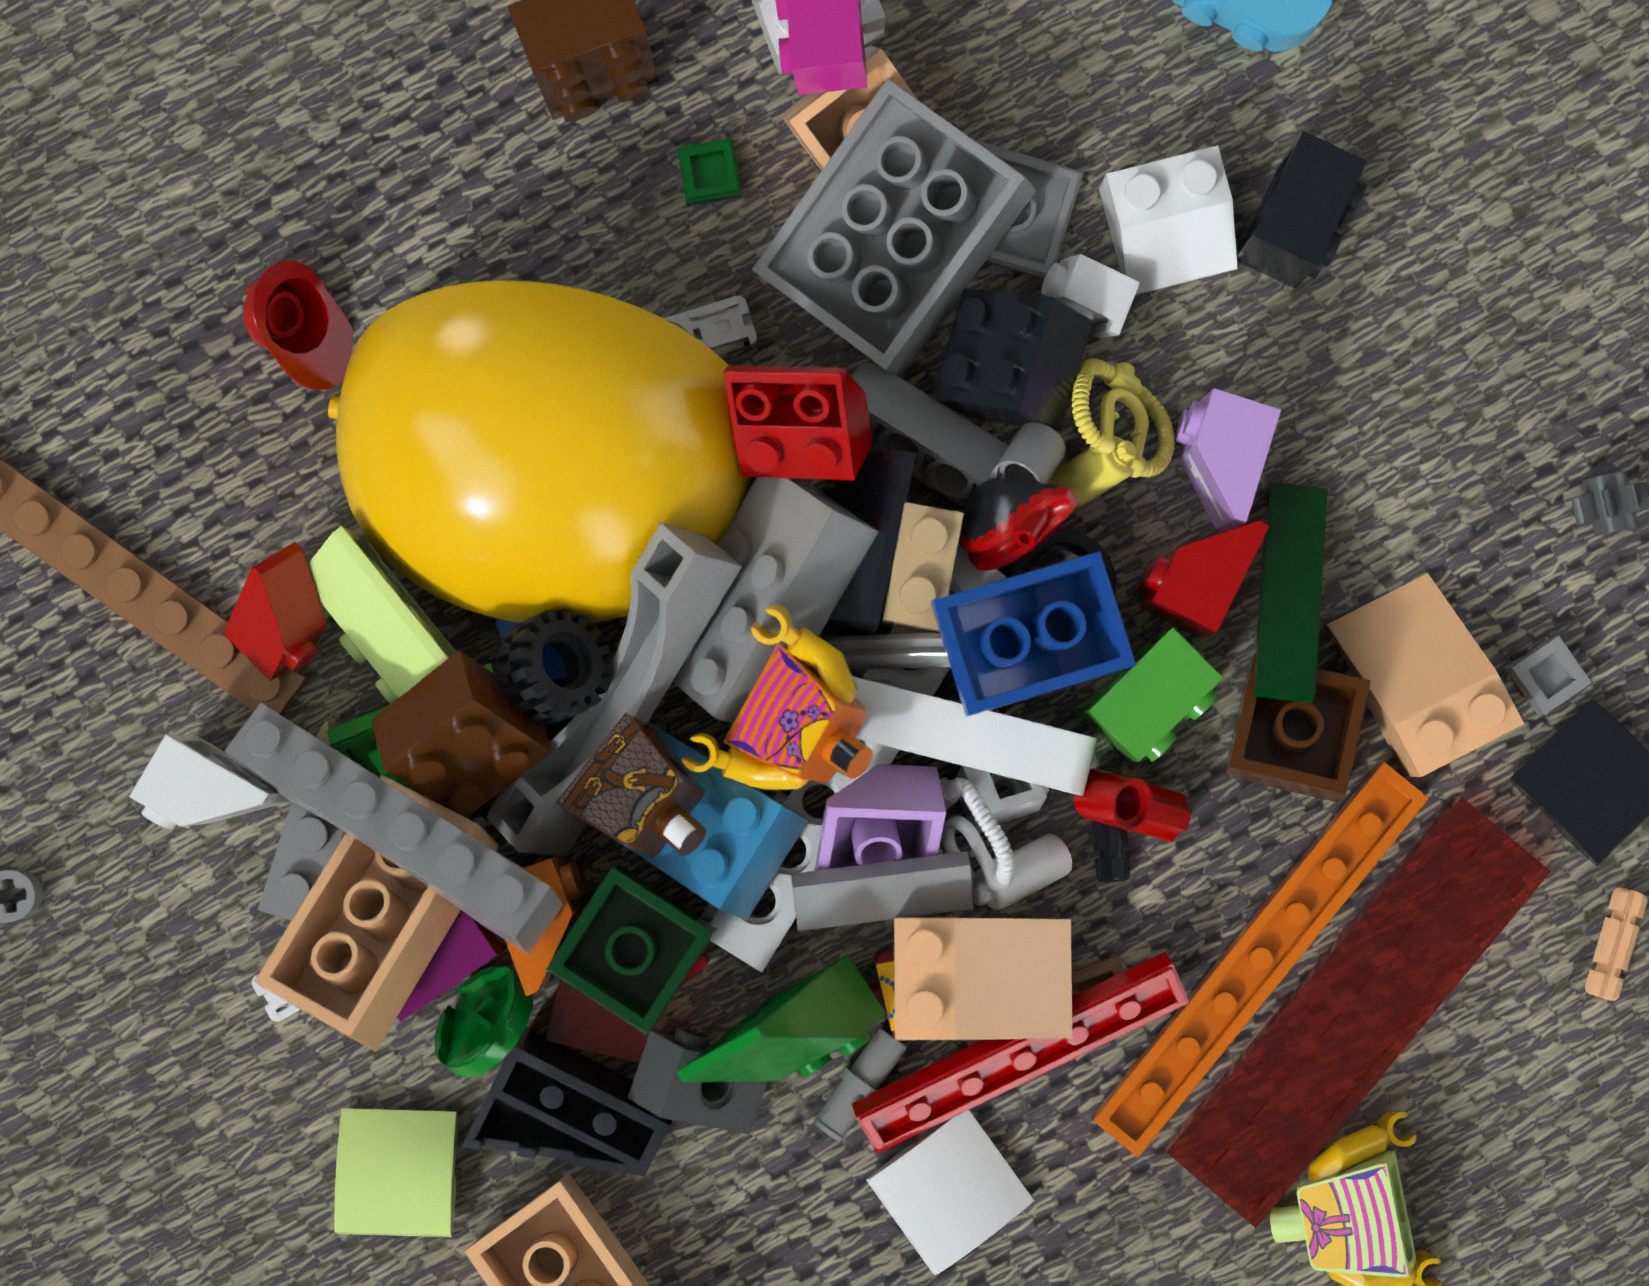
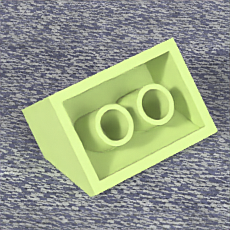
(376, 614)

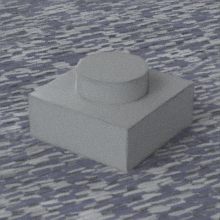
(1548, 675)

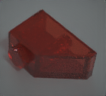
(591, 1027)

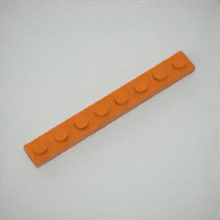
(1259, 958)

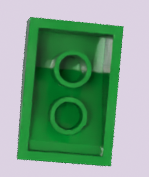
(793, 1030)

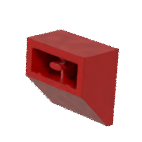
(798, 422)

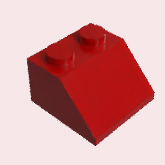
(1200, 579)

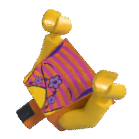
(796, 718)

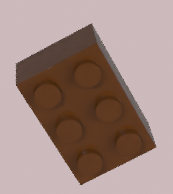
(584, 52)

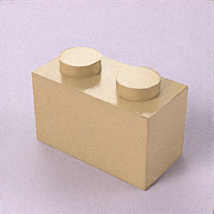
(921, 566)

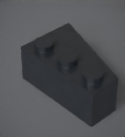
(566, 1109)

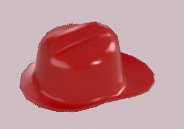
(299, 324)

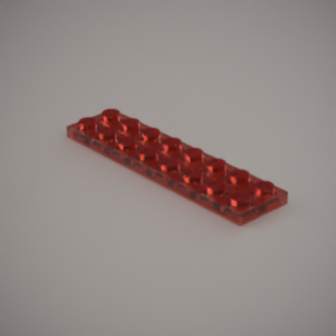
(1356, 1010)

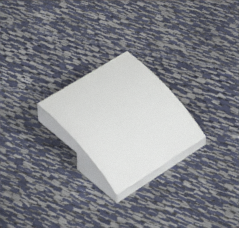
(950, 1191)

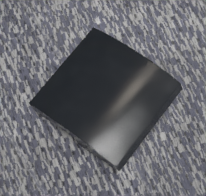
(1590, 782)

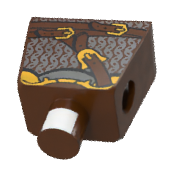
(637, 791)

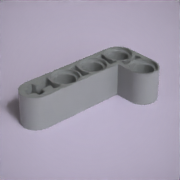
(949, 449)

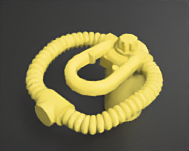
(1110, 457)

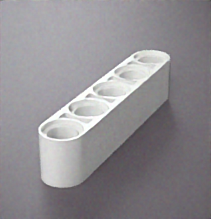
(979, 741)

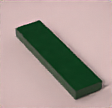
(1290, 593)

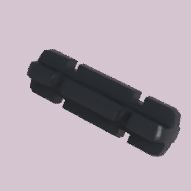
(1110, 841)

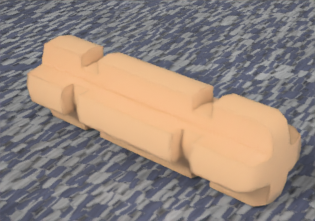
(1616, 943)

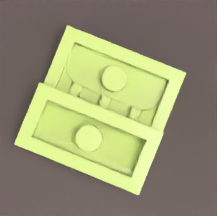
(396, 1172)

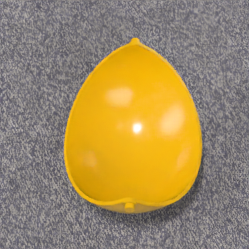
(532, 444)

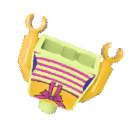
(1357, 1212)

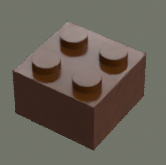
(458, 736)
(1299, 743)

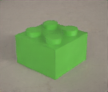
(1149, 699)

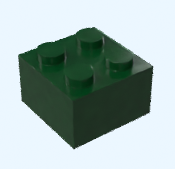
(631, 948)

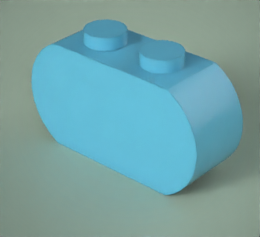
(1260, 23)

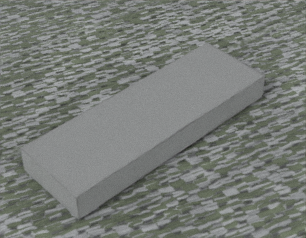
(882, 891)

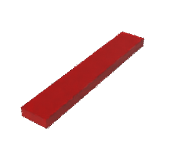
(1003, 1064)

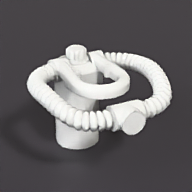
(1011, 873)

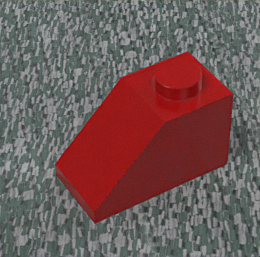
(278, 614)

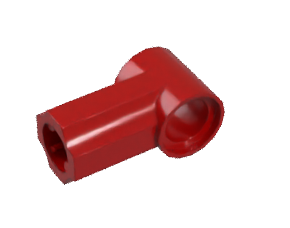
(1133, 805)

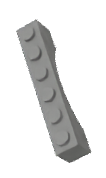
(671, 602)
(396, 827)

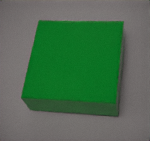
(709, 172)

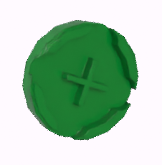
(483, 1022)

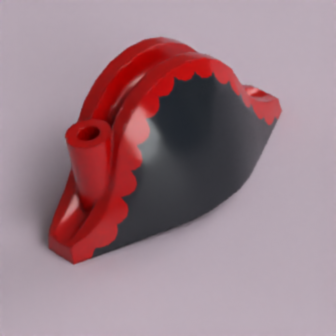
(1011, 520)

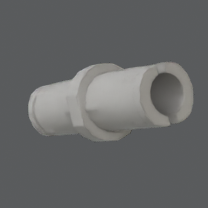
(858, 1082)

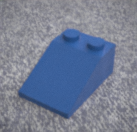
(1033, 634)

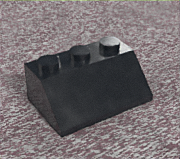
(878, 500)

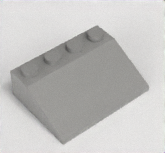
(894, 228)

